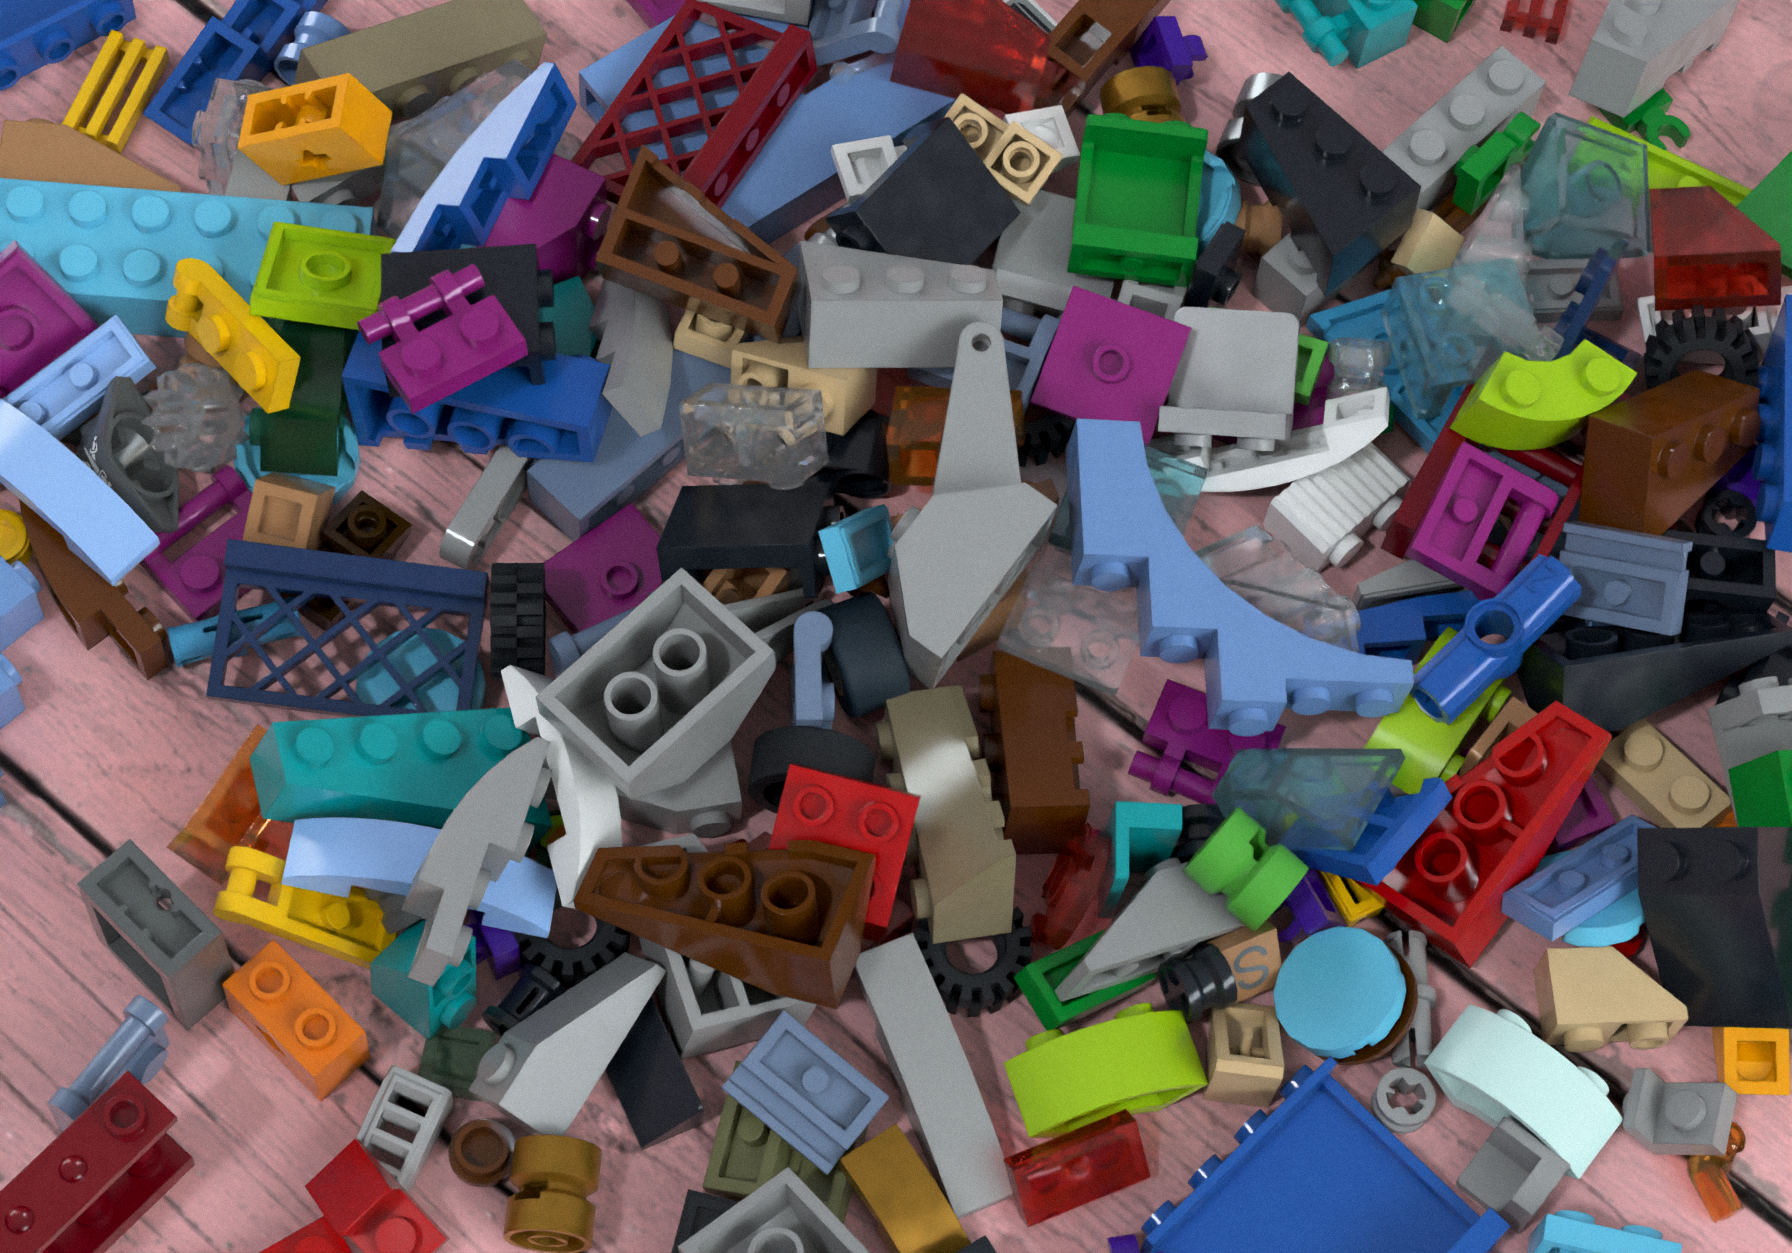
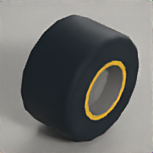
(864, 655)

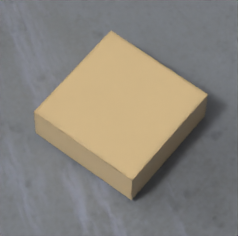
(1427, 245)

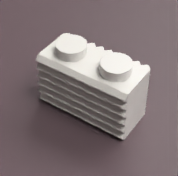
(1333, 508)

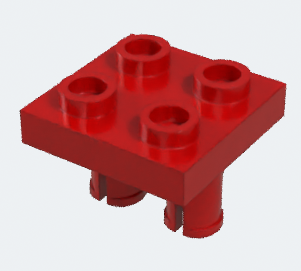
(851, 816)

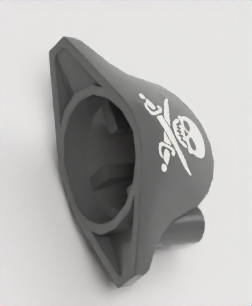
(118, 452)

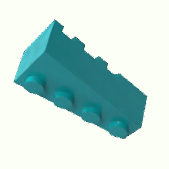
(384, 766)

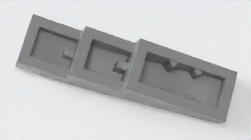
(640, 351)
(933, 1076)

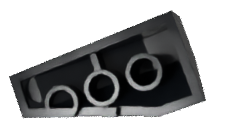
(1629, 673)

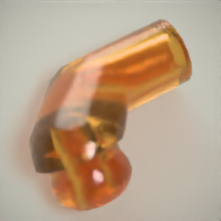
(1710, 1178)

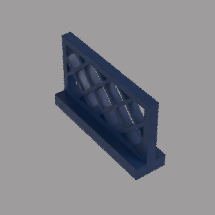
(354, 580)

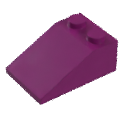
(562, 218)

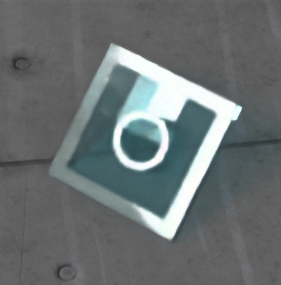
(1585, 191)
(1309, 794)

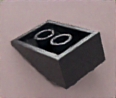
(1721, 921)

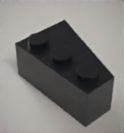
(1325, 179)

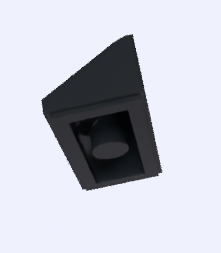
(653, 1082)

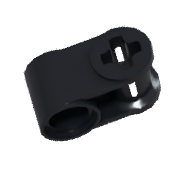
(857, 460)

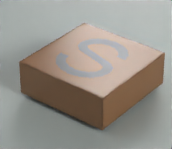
(1252, 958)

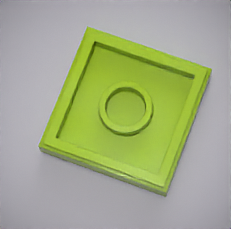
(319, 275)

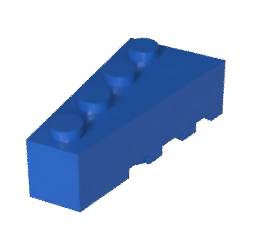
(536, 421)
(1774, 451)

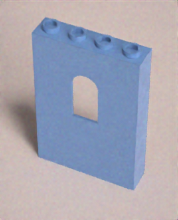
(795, 168)

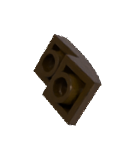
(361, 530)

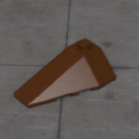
(759, 915)

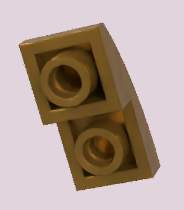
(902, 1196)

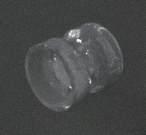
(1357, 365)

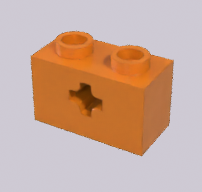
(296, 1020)

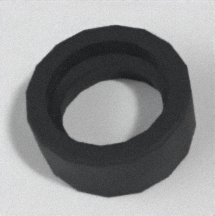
(808, 747)

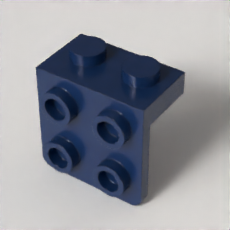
(1592, 284)

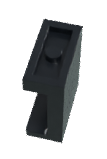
(929, 203)
(508, 273)
(749, 530)

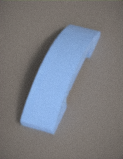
(71, 498)
(385, 856)

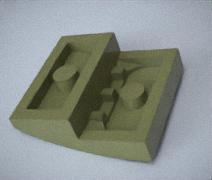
(751, 1154)

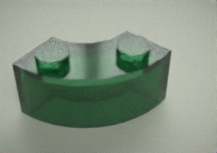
(311, 431)

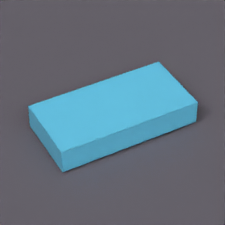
(858, 548)

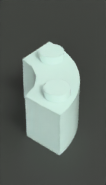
(1501, 1069)

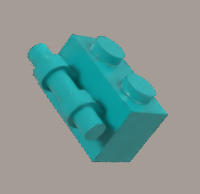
(1352, 27)

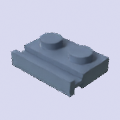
(1627, 576)
(805, 1092)

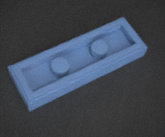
(1578, 882)

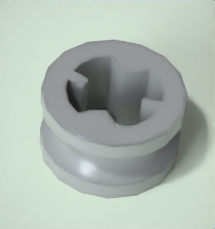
(1408, 1081)

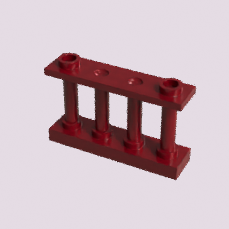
(1430, 474)
(94, 1176)

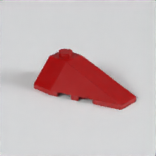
(1492, 832)

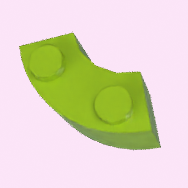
(1540, 402)
(1432, 746)
(1125, 1063)

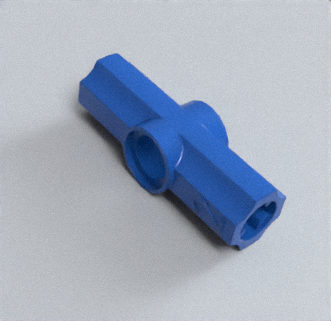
(1519, 613)

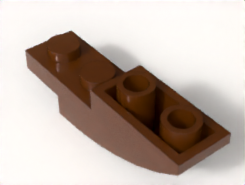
(1091, 41)
(91, 603)

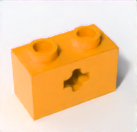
(315, 129)

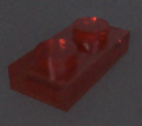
(1077, 1167)

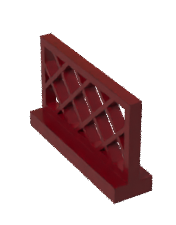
(740, 127)

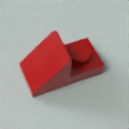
(371, 1206)

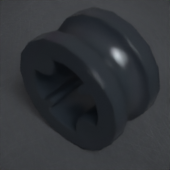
(1733, 506)

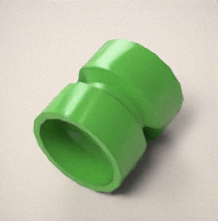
(1245, 869)

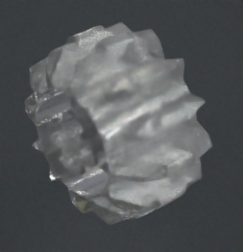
(196, 417)

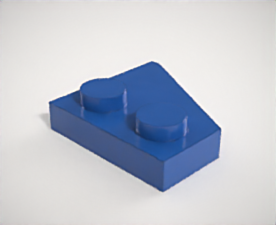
(1386, 837)

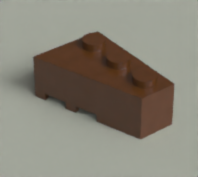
(694, 255)
(1665, 450)
(1033, 753)

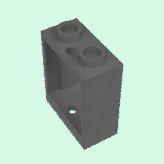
(169, 951)

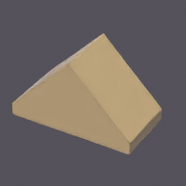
(1243, 1055)

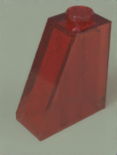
(974, 51)
(1709, 252)

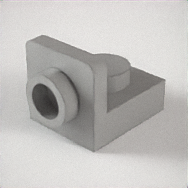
(1678, 1115)

